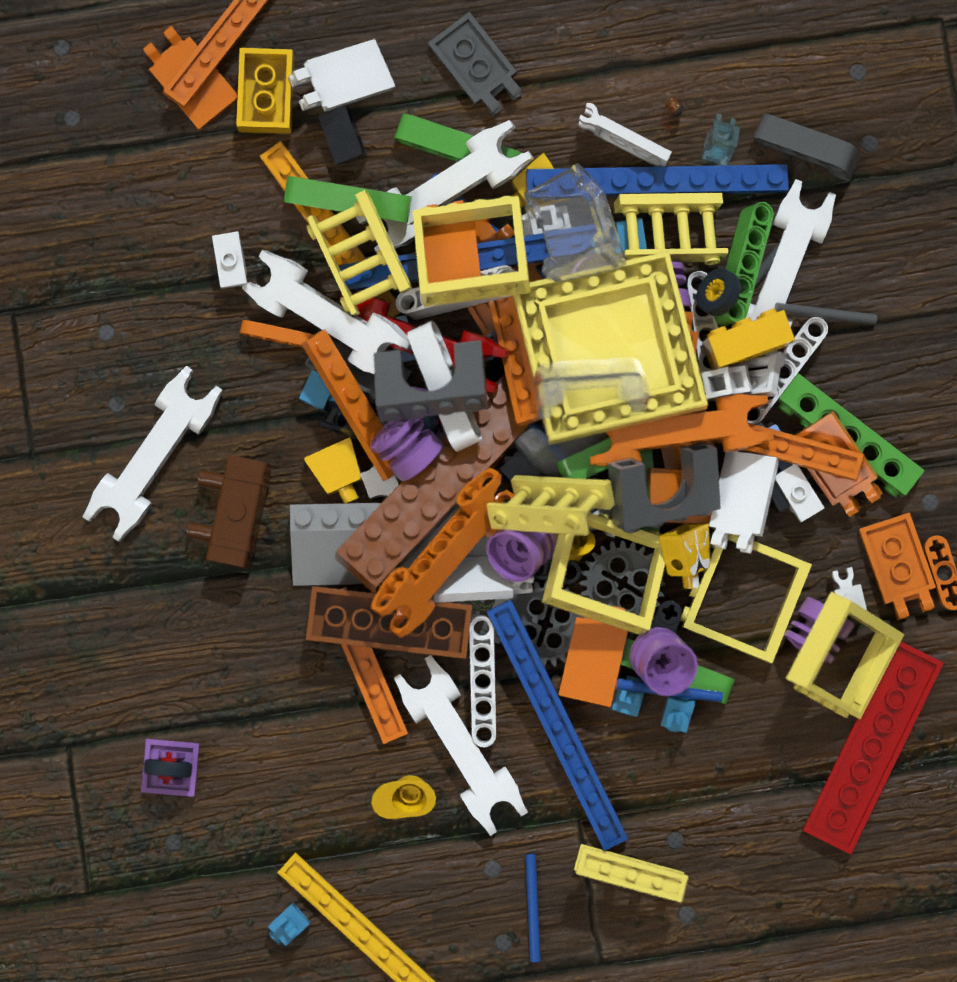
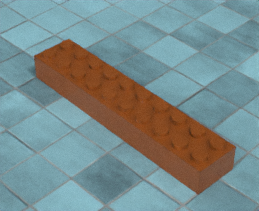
(429, 497)

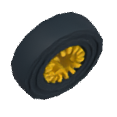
(718, 281)

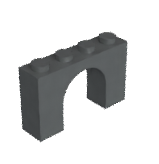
(461, 394)
(696, 495)

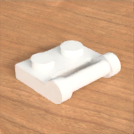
(764, 381)

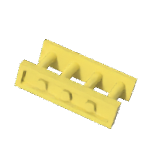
(681, 205)
(386, 255)
(551, 492)
(631, 873)

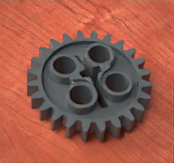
(633, 561)
(564, 630)

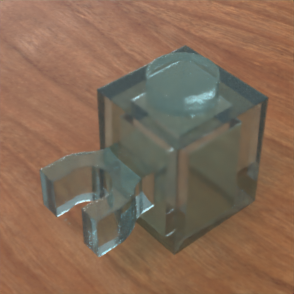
(721, 141)

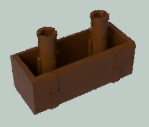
(237, 512)

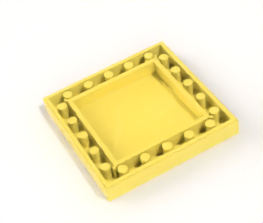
(613, 316)

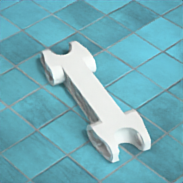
(483, 163)
(799, 228)
(289, 291)
(127, 491)
(436, 705)

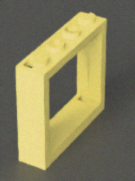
(476, 287)
(595, 610)
(784, 615)
(869, 669)

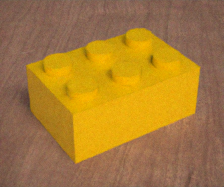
(265, 90)
(748, 339)

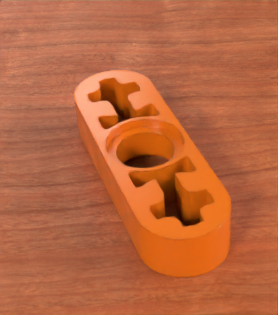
(273, 333)
(945, 551)

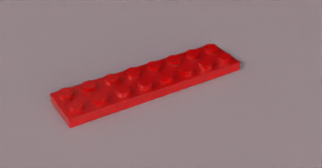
(872, 749)

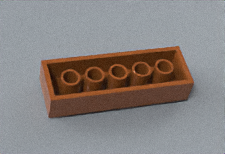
(349, 620)

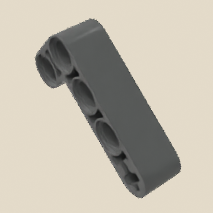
(807, 144)

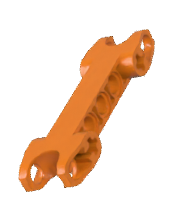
(725, 424)
(413, 587)

